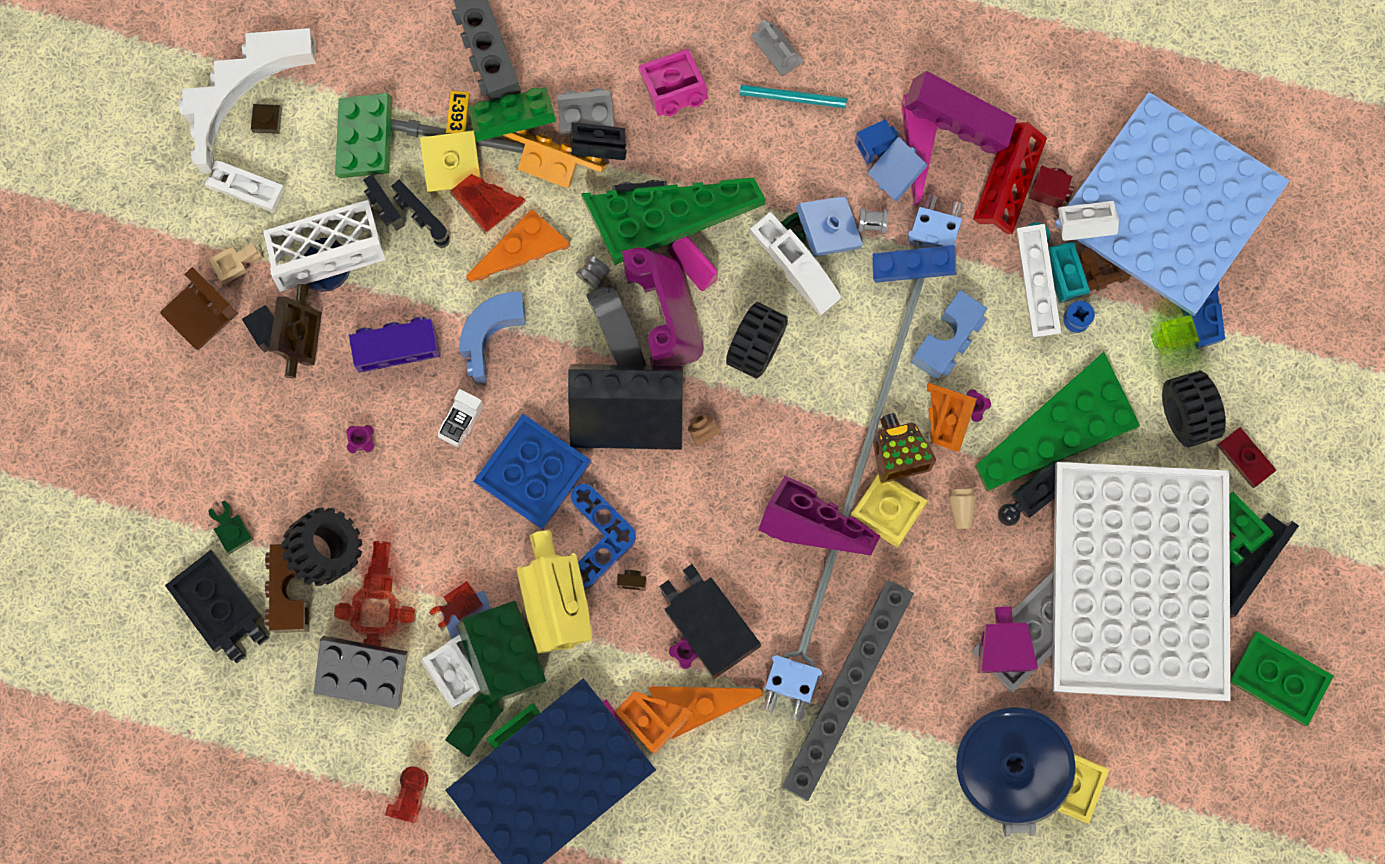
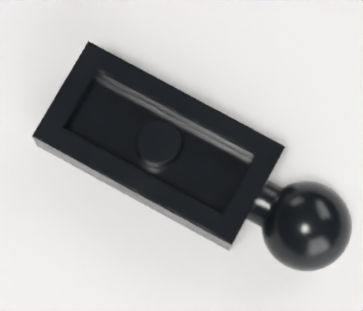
(1030, 496)

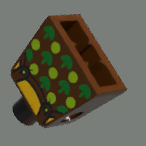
(901, 450)

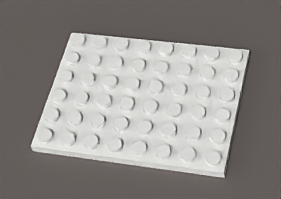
(1141, 582)

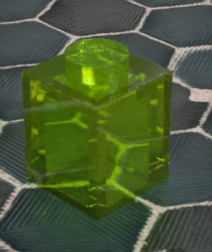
(1175, 335)

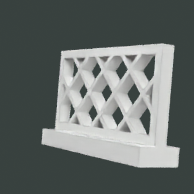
(327, 260)

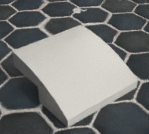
(452, 672)

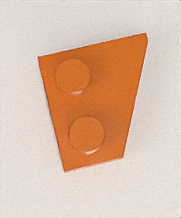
(949, 416)
(652, 719)

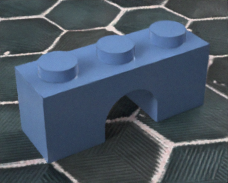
(963, 316)

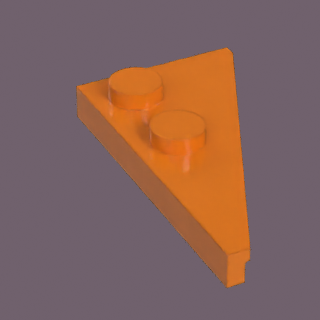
(527, 241)
(705, 702)

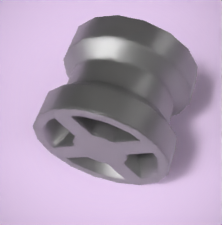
(592, 271)

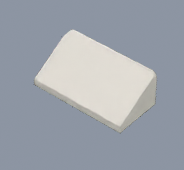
(1088, 220)

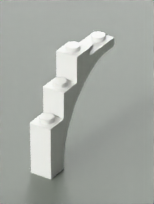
(263, 56)

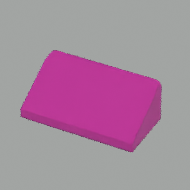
(693, 263)

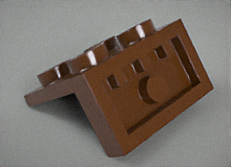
(198, 311)

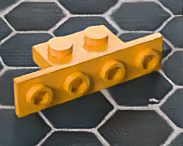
(551, 160)

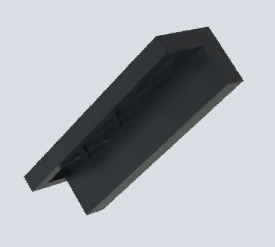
(1252, 569)

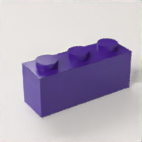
(394, 344)

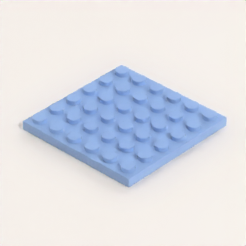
(1179, 200)

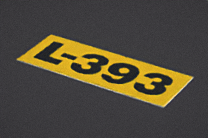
(457, 112)

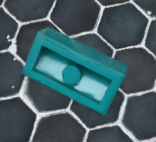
(1067, 272)

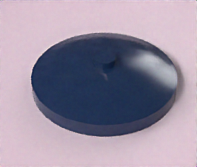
(1016, 766)

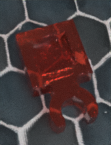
(460, 603)

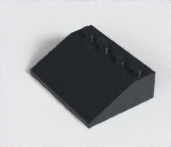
(625, 406)

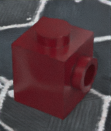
(1051, 187)

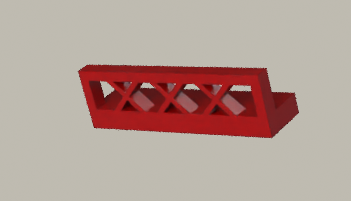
(1007, 172)

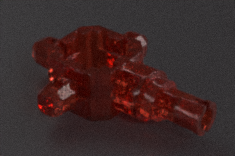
(376, 586)

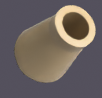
(962, 506)

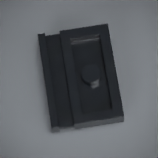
(598, 141)

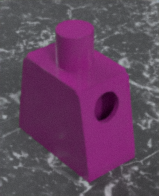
(1006, 645)

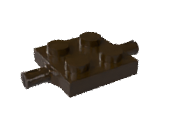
(295, 331)

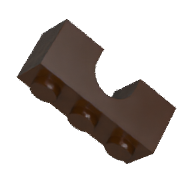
(283, 614)

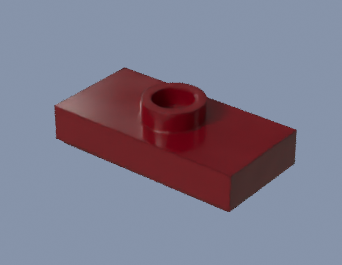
(1246, 457)

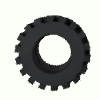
(756, 340)
(1193, 408)
(338, 535)

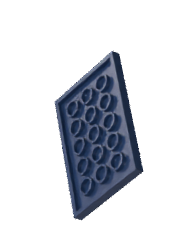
(551, 779)

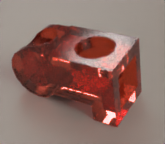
(414, 785)

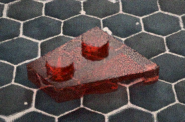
(485, 202)

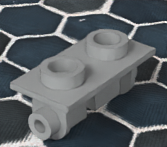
(776, 47)

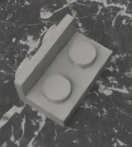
(585, 107)

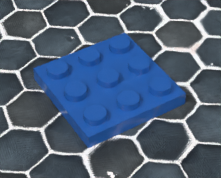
(532, 471)

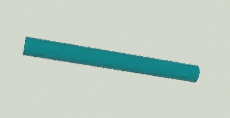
(793, 96)

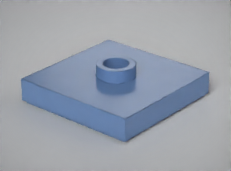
(829, 226)

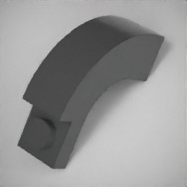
(615, 326)

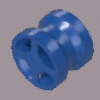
(1075, 322)

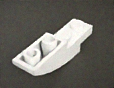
(797, 263)

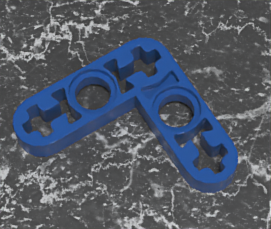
(609, 541)

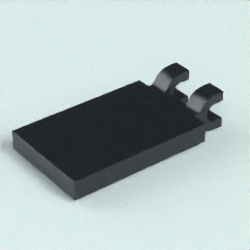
(217, 605)
(709, 623)

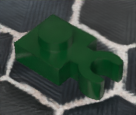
(231, 531)

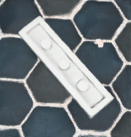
(1038, 281)

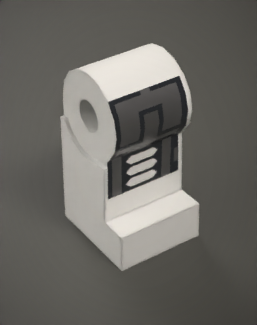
(460, 418)

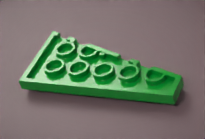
(667, 213)
(1073, 420)

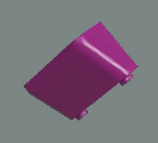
(679, 339)

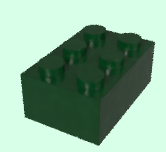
(501, 653)

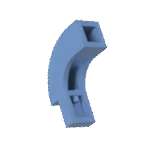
(489, 317)

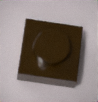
(266, 118)
(632, 580)

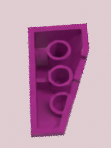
(804, 519)

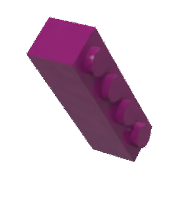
(960, 112)

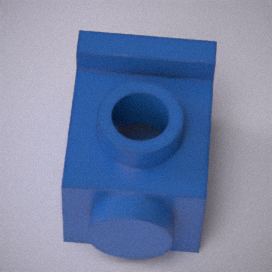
(875, 140)

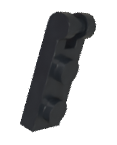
(421, 214)

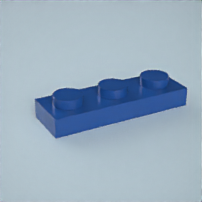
(914, 264)

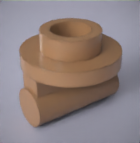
(703, 428)

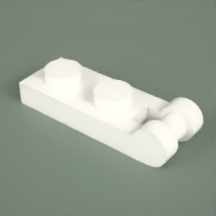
(245, 186)

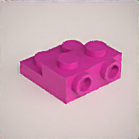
(673, 83)

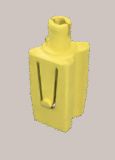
(554, 597)

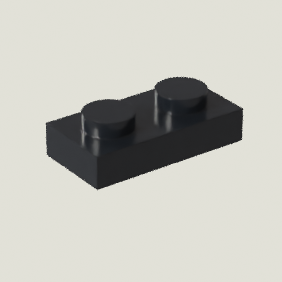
(388, 212)

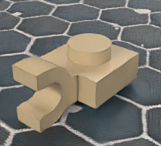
(231, 263)

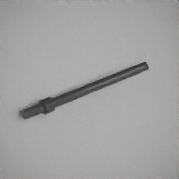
(415, 128)

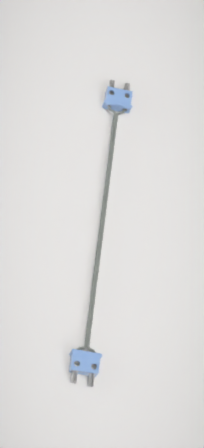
(795, 674)

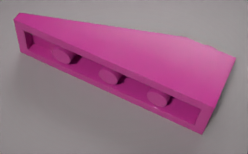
(920, 135)

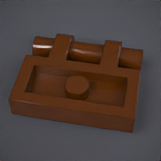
(1092, 262)

